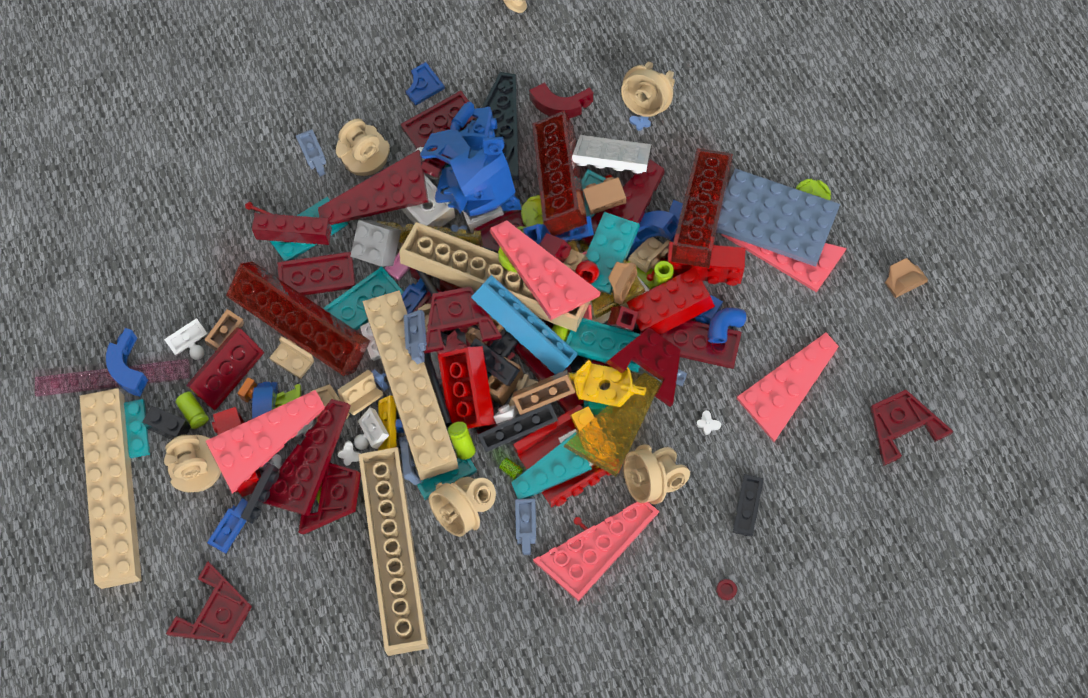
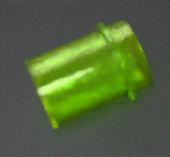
(510, 468)

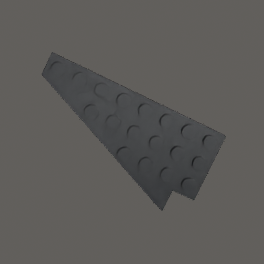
(504, 107)

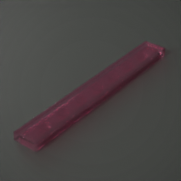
(102, 379)

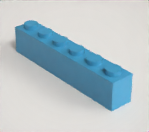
(524, 325)

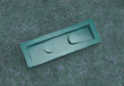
(136, 431)
(465, 469)

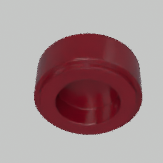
(726, 589)

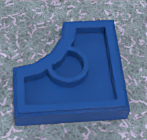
(424, 84)

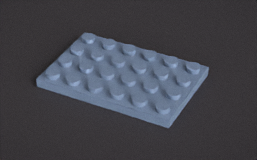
(776, 217)

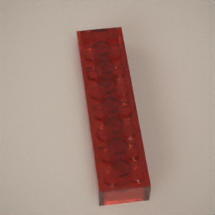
(558, 174)
(702, 208)
(298, 318)

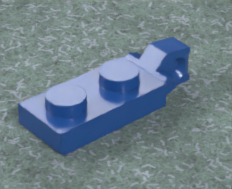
(414, 295)
(228, 528)

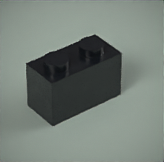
(165, 423)

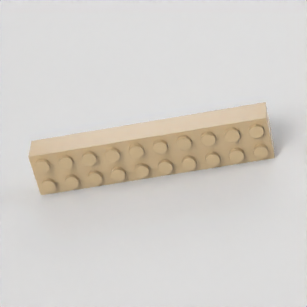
(472, 265)
(410, 388)
(109, 489)
(393, 552)

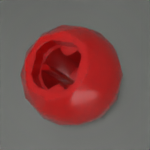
(588, 271)

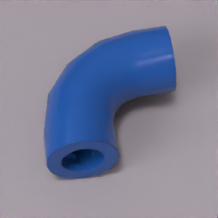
(722, 320)

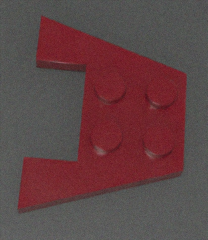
(456, 310)
(655, 356)
(899, 416)
(336, 500)
(221, 614)

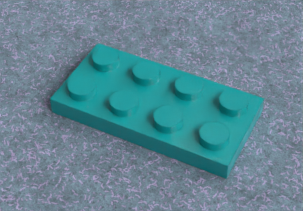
(610, 245)
(291, 250)
(350, 306)
(600, 341)

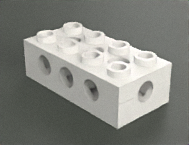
(432, 212)

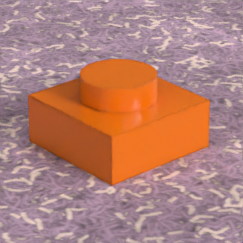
(246, 390)

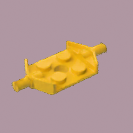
(592, 376)

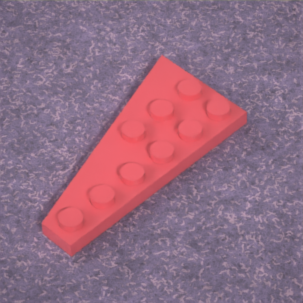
(808, 275)
(548, 279)
(781, 391)
(255, 442)
(590, 554)

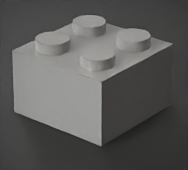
(375, 243)

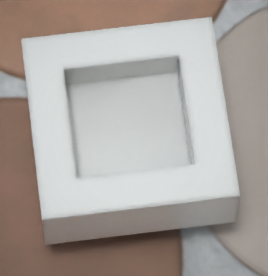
(505, 413)

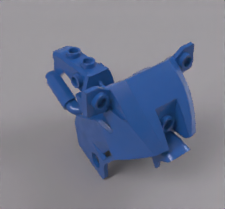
(478, 166)

